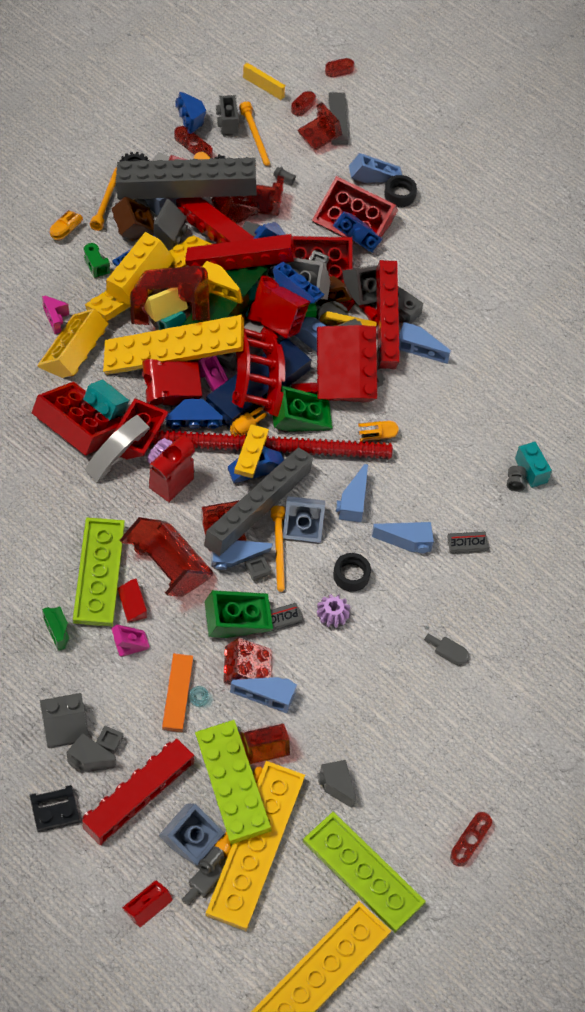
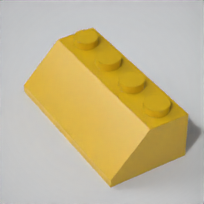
(145, 255)
(74, 343)

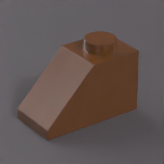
(337, 292)

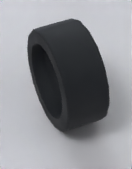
(400, 181)
(347, 584)

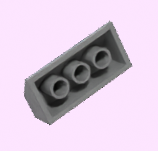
(313, 271)

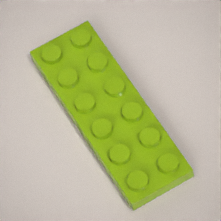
(98, 572)
(233, 782)
(364, 871)

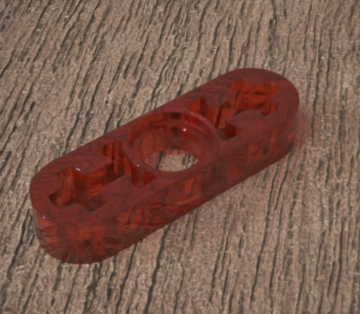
(185, 138)
(471, 829)

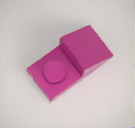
(55, 311)
(213, 372)
(129, 640)

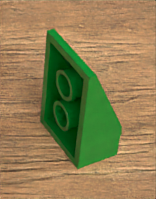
(302, 412)
(237, 613)

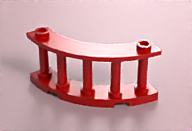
(275, 361)

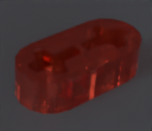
(339, 67)
(305, 105)

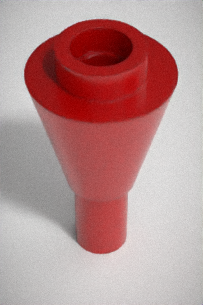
(370, 312)

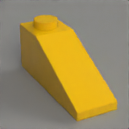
(221, 283)

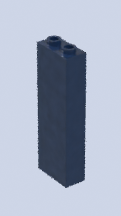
(296, 366)

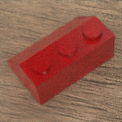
(152, 416)

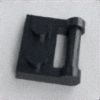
(54, 815)

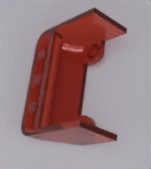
(191, 284)
(170, 553)

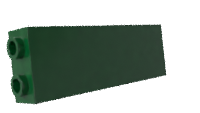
(247, 280)

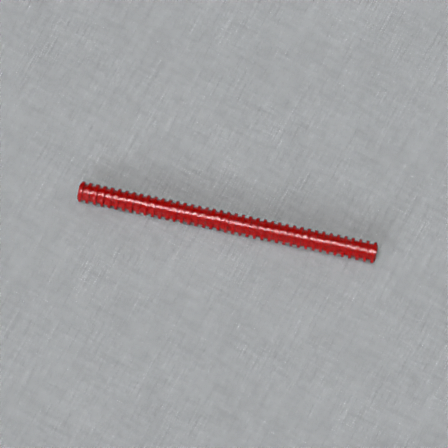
(286, 445)

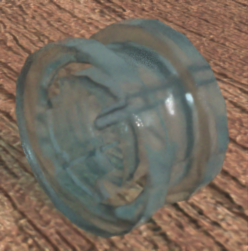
(199, 689)

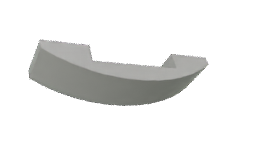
(115, 446)

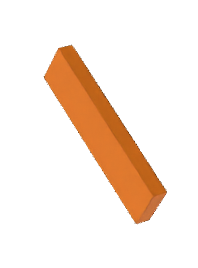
(177, 693)

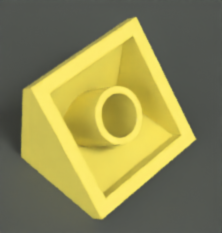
(164, 304)

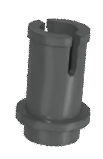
(288, 177)
(208, 864)

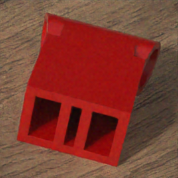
(278, 308)
(171, 382)
(172, 469)

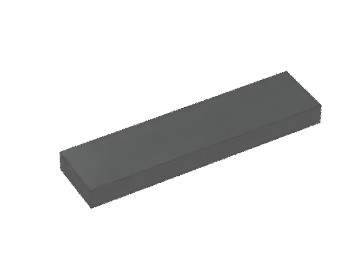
(337, 106)

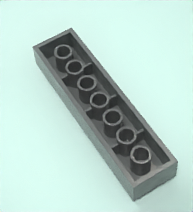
(186, 178)

